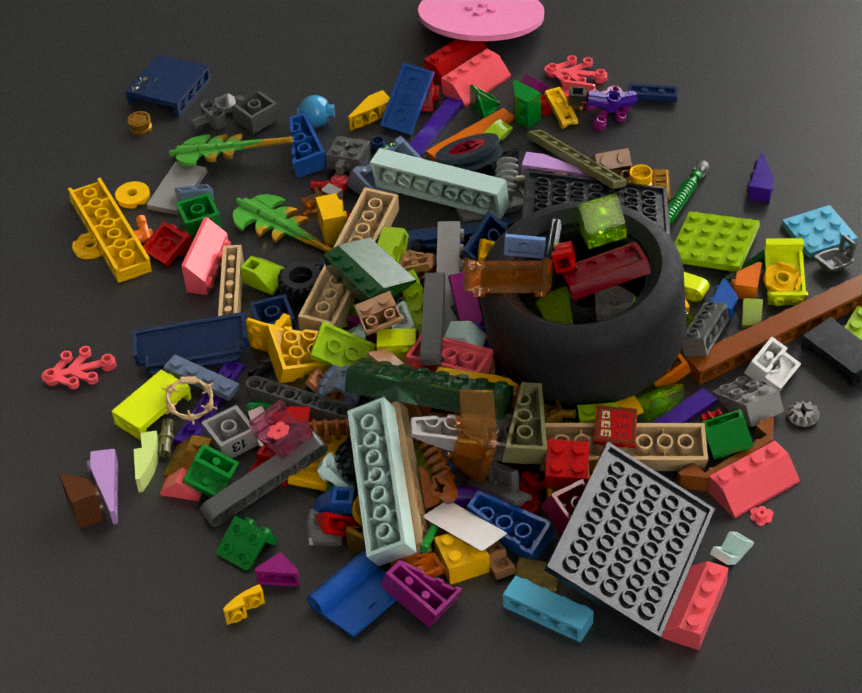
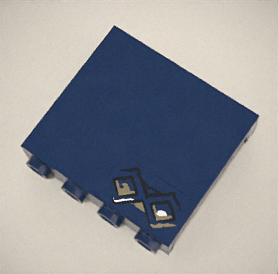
(169, 83)

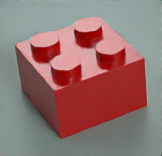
(565, 463)

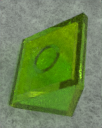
(661, 400)

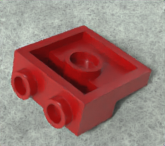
(167, 244)

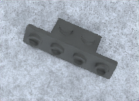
(502, 483)

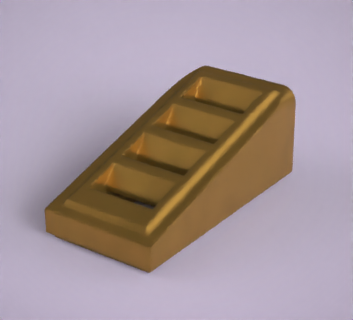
(660, 178)

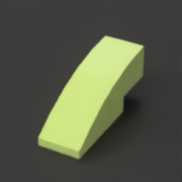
(146, 459)

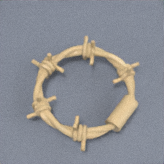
(189, 380)

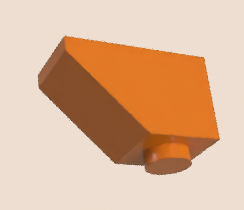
(747, 281)
(676, 372)

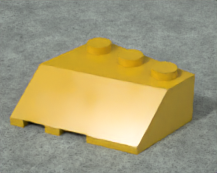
(291, 352)

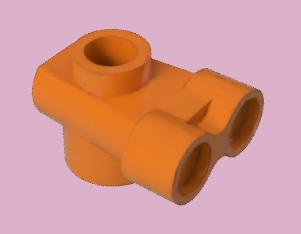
(143, 233)

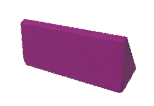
(465, 304)

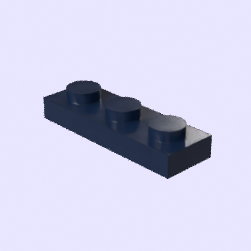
(655, 92)

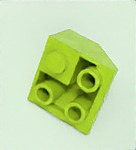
(261, 274)

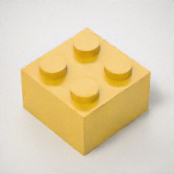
(331, 217)
(460, 558)

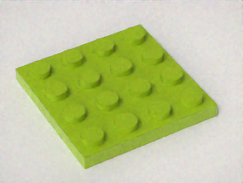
(716, 240)

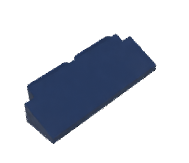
(428, 236)
(200, 341)

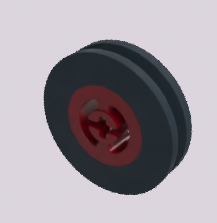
(471, 152)

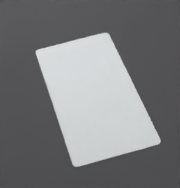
(465, 525)

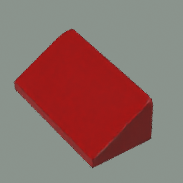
(334, 523)

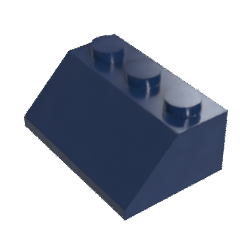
(490, 229)

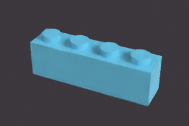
(548, 608)

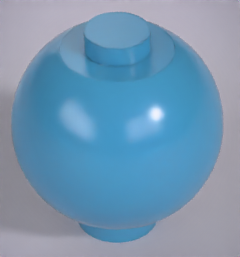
(317, 110)

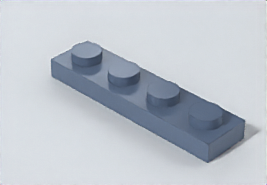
(222, 386)

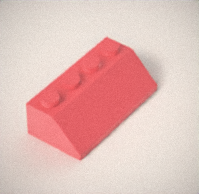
(483, 70)
(204, 258)
(458, 356)
(753, 479)
(696, 604)

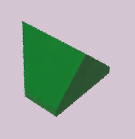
(482, 101)

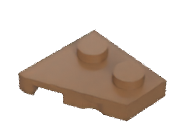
(419, 262)

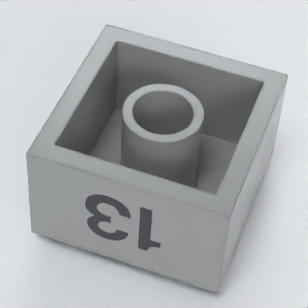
(230, 432)

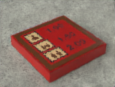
(615, 426)

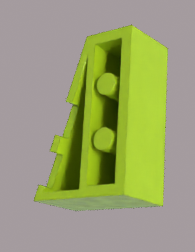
(393, 241)

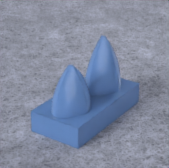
(524, 246)

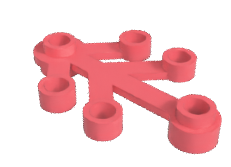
(557, 70)
(56, 375)

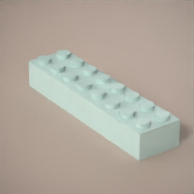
(440, 183)
(381, 482)

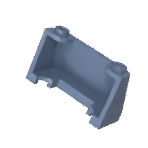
(363, 176)

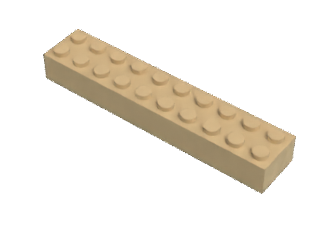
(329, 298)

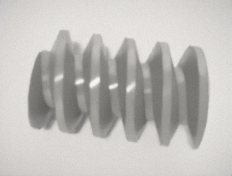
(507, 170)

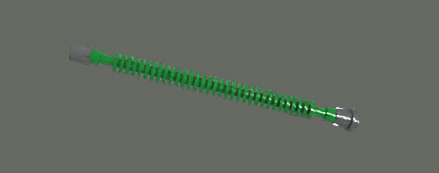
(686, 189)

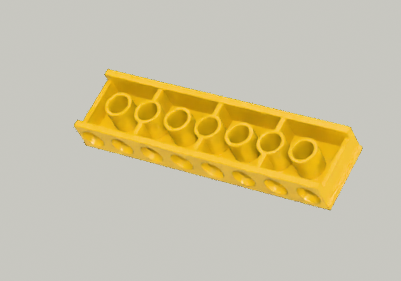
(104, 218)

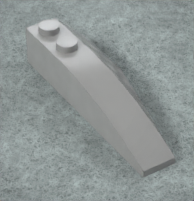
(443, 434)

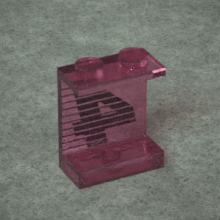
(297, 435)

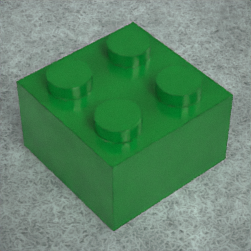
(193, 210)

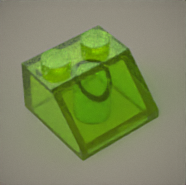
(602, 221)

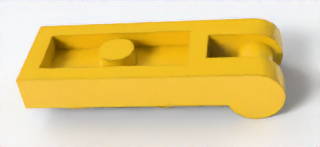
(560, 107)

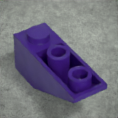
(761, 181)

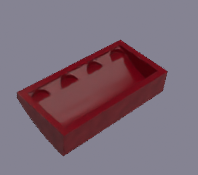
(606, 270)

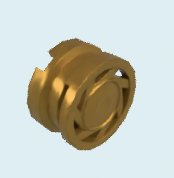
(140, 123)

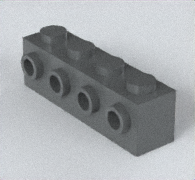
(705, 329)

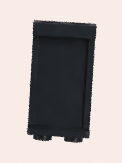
(837, 346)

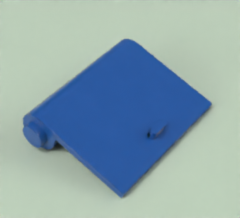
(352, 595)

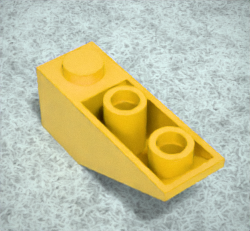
(369, 110)

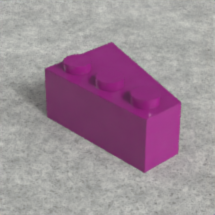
(419, 593)

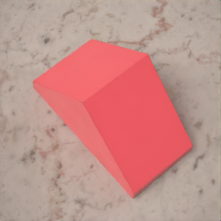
(175, 488)

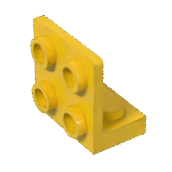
(258, 331)

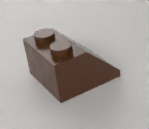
(82, 499)

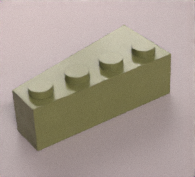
(527, 431)

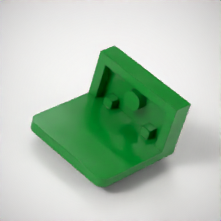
(244, 542)

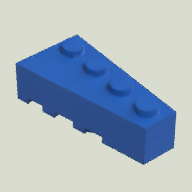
(306, 148)
(526, 532)

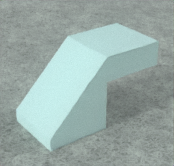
(732, 549)

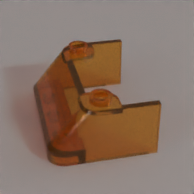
(508, 277)
(476, 435)

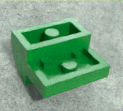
(210, 471)

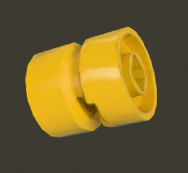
(641, 175)

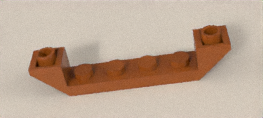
(695, 479)

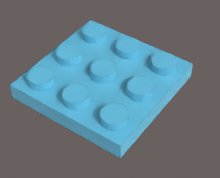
(819, 229)

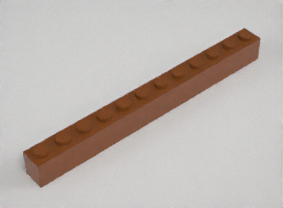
(783, 327)

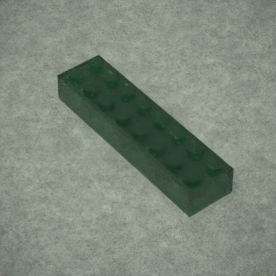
(421, 386)

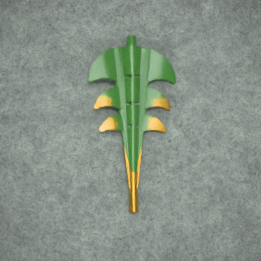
(195, 147)
(261, 211)

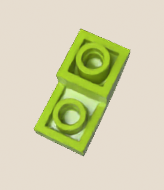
(499, 128)

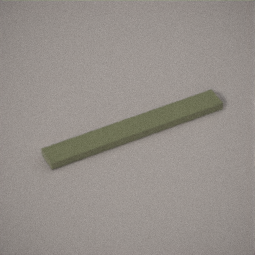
(577, 159)

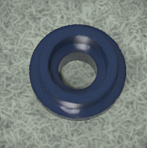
(377, 142)

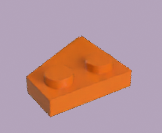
(427, 562)

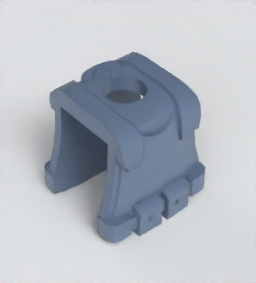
(335, 380)

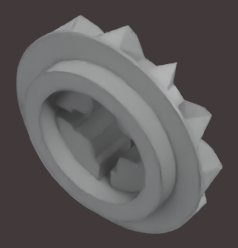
(796, 417)

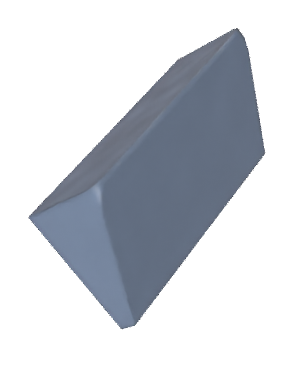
(192, 191)

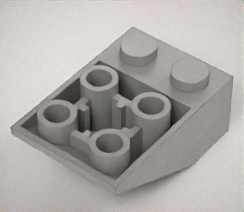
(752, 397)

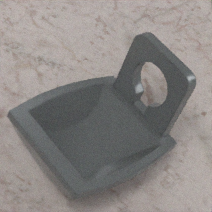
(837, 258)

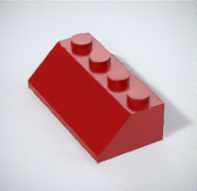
(452, 56)

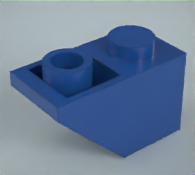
(725, 294)
(336, 501)

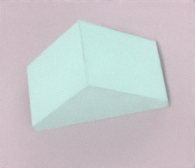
(465, 332)

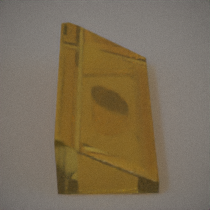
(534, 572)

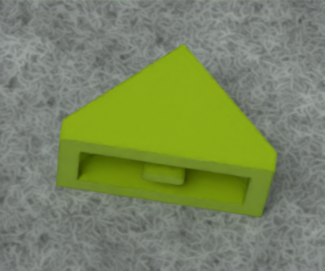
(751, 312)

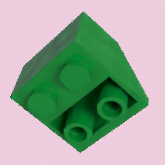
(728, 434)

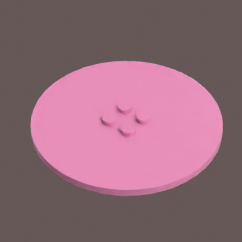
(481, 18)

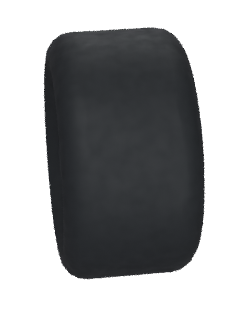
(601, 358)

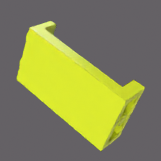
(788, 251)
(148, 404)

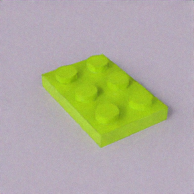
(338, 346)

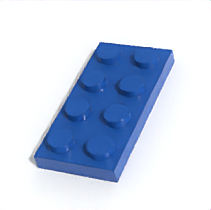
(407, 99)

